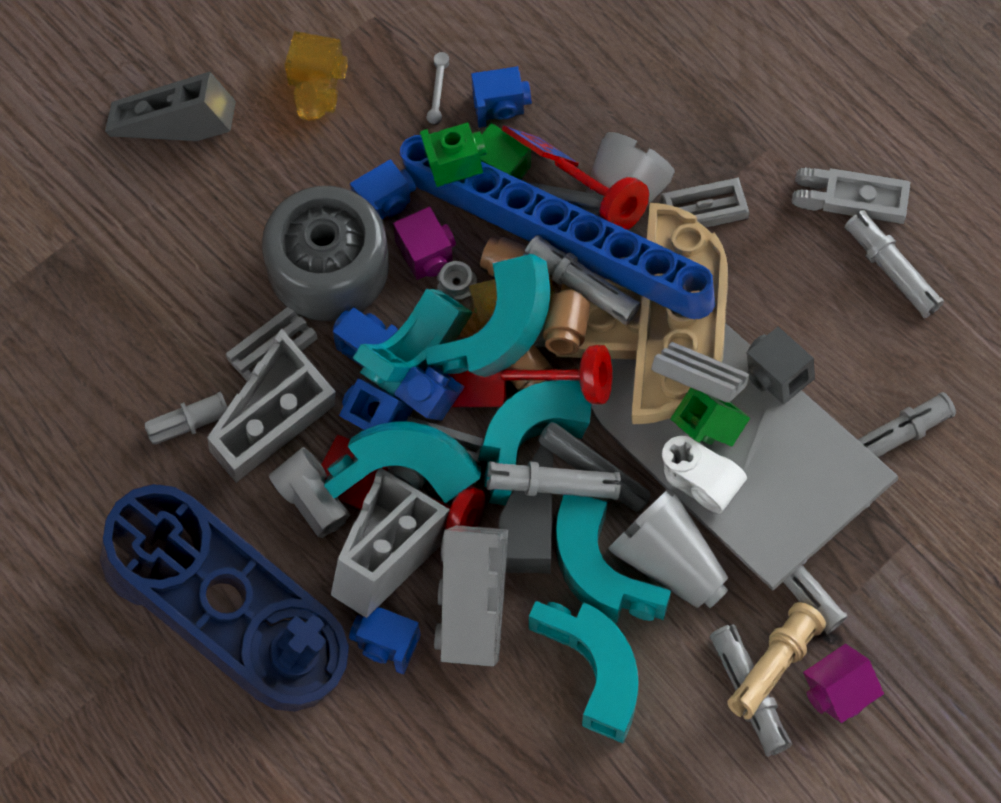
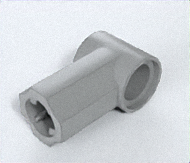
(302, 484)

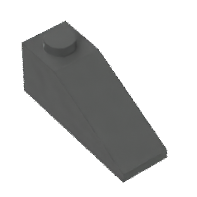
(176, 111)
(529, 526)

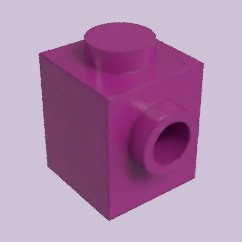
(424, 243)
(842, 683)

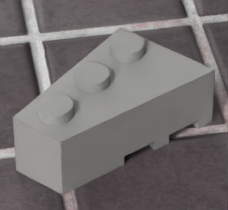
(270, 409)
(387, 543)
(471, 595)

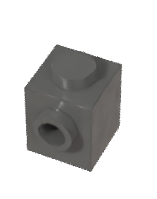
(779, 365)

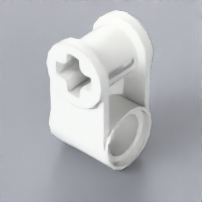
(708, 476)

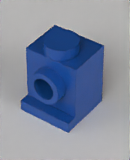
(499, 94)
(385, 188)
(355, 328)
(429, 391)
(362, 400)
(386, 637)

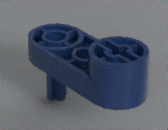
(241, 642)

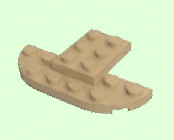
(657, 326)

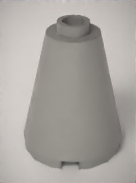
(620, 159)
(672, 552)

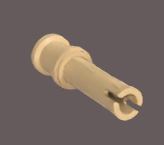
(785, 647)

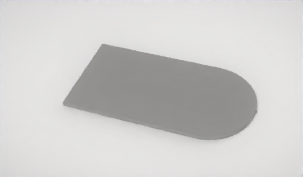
(798, 487)

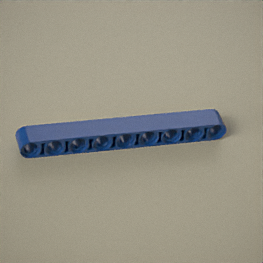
(499, 196)

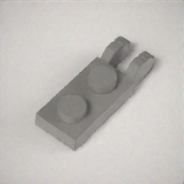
(852, 192)

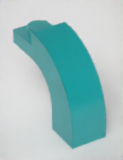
(433, 322)
(512, 329)
(526, 417)
(408, 445)
(589, 575)
(609, 655)

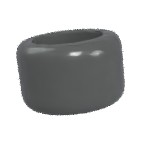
(325, 252)

